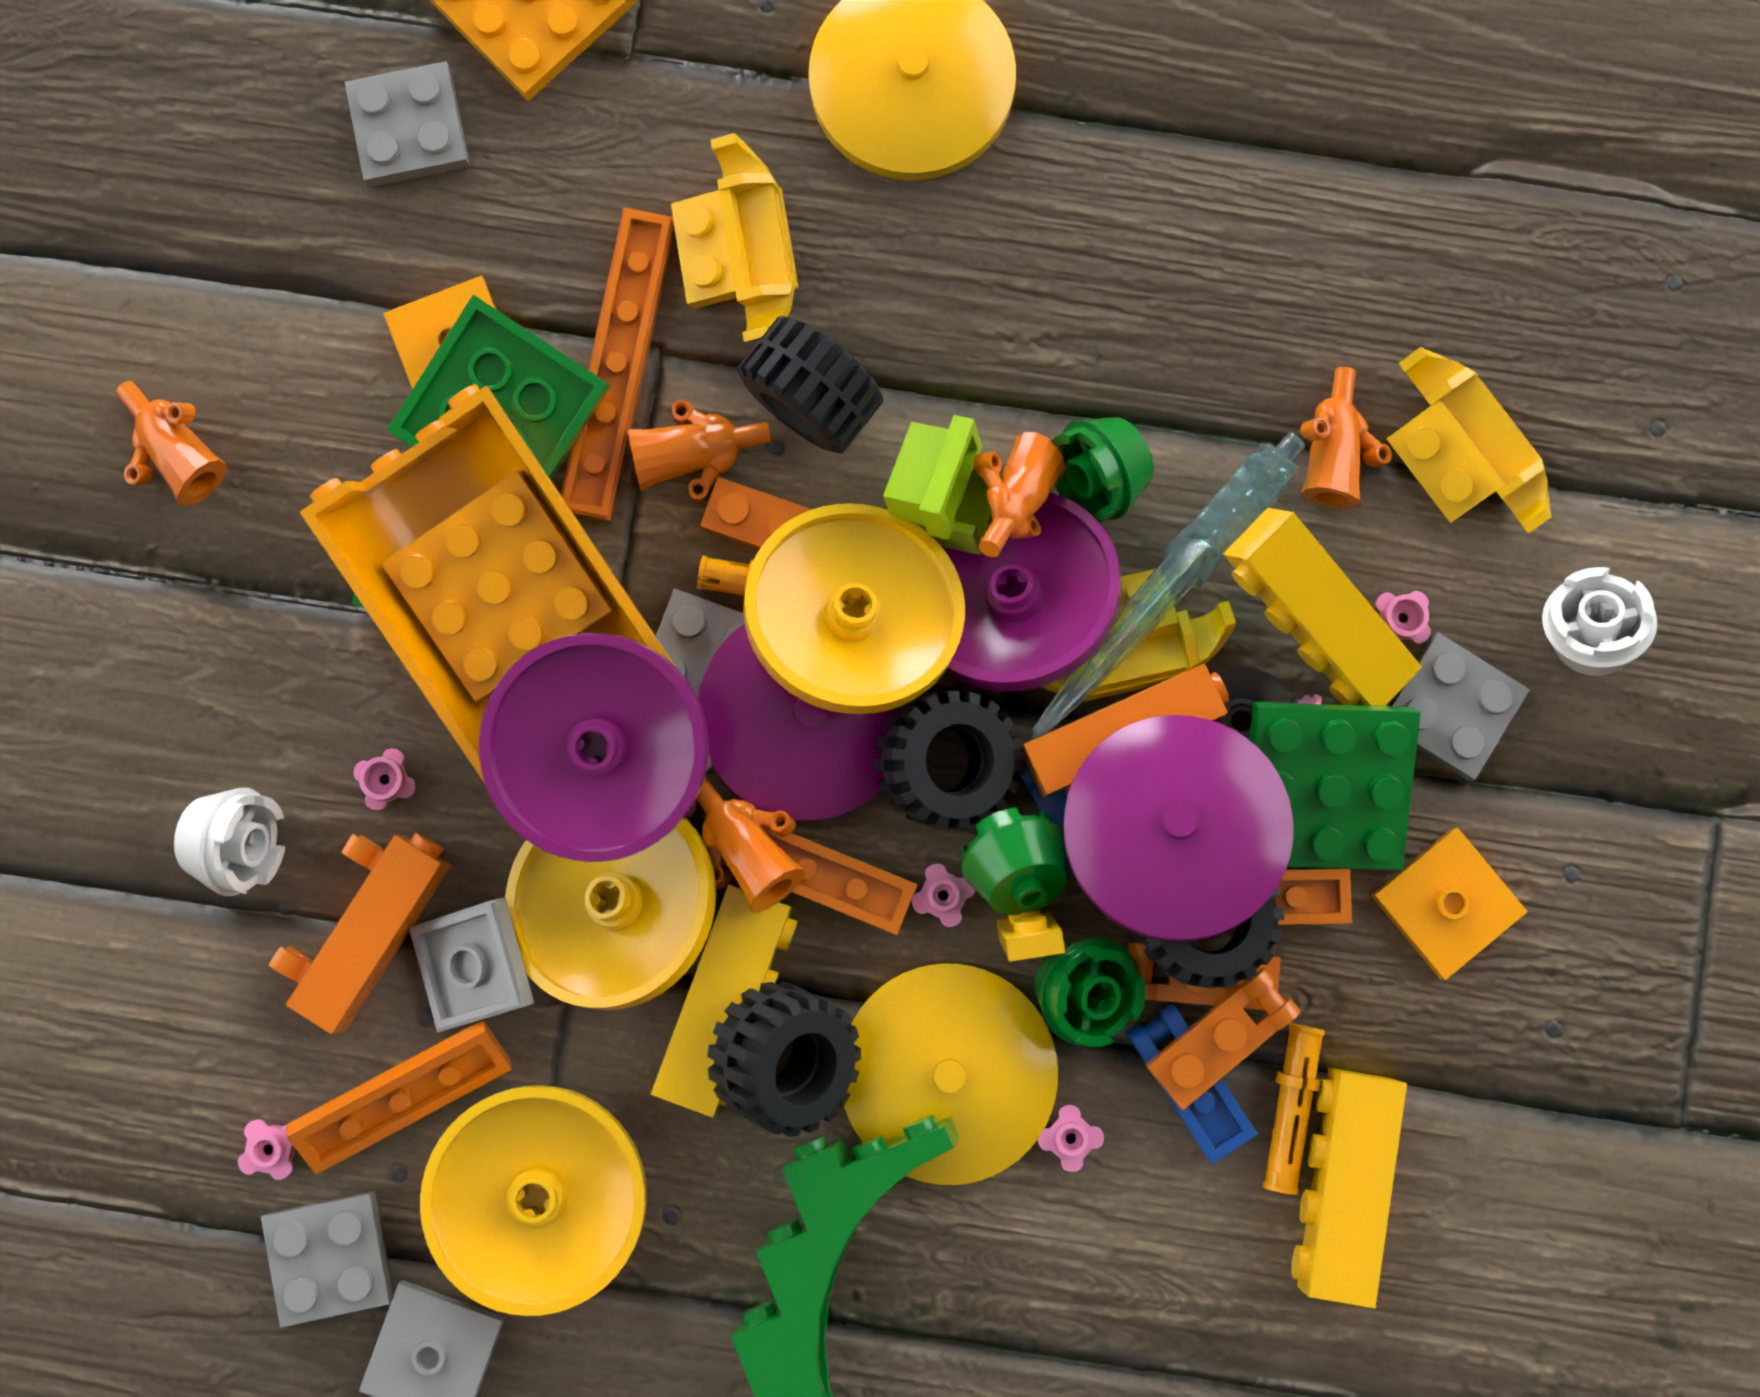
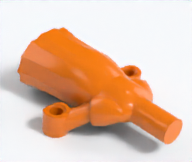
(705, 444)
(1335, 447)
(175, 450)
(1021, 489)
(752, 856)

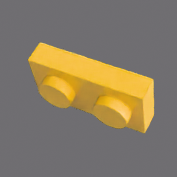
(1030, 935)

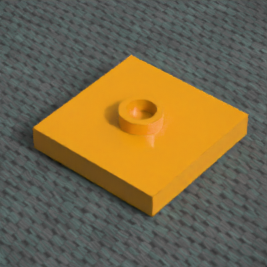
(424, 324)
(1449, 903)

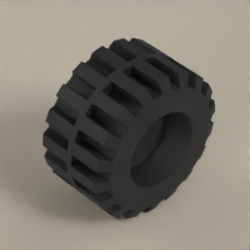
(810, 384)
(988, 769)
(1226, 966)
(813, 1077)

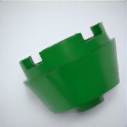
(1104, 466)
(1016, 861)
(1089, 991)

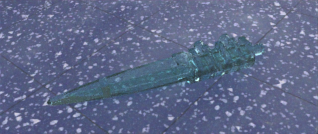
(1187, 561)

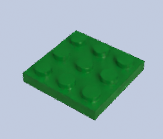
(533, 382)
(1344, 779)

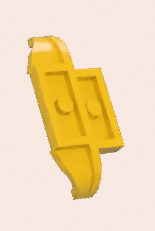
(738, 240)
(1468, 444)
(1168, 650)

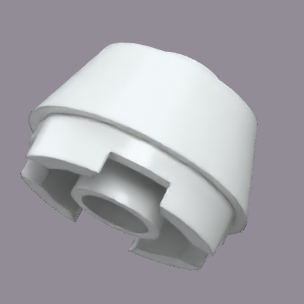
(1599, 621)
(230, 840)

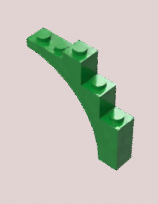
(786, 1345)

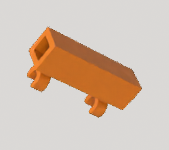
(1059, 754)
(368, 932)

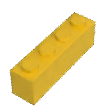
(1320, 610)
(733, 961)
(1349, 1187)

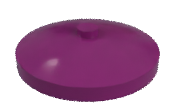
(1038, 603)
(593, 747)
(781, 748)
(1178, 828)

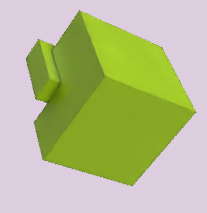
(939, 486)

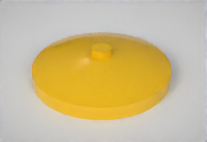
(912, 84)
(853, 608)
(613, 927)
(960, 1049)
(533, 1200)

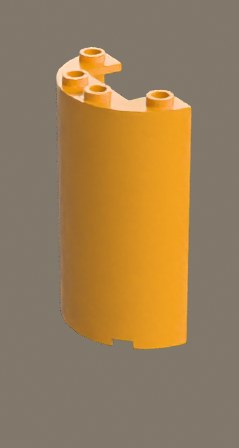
(414, 492)

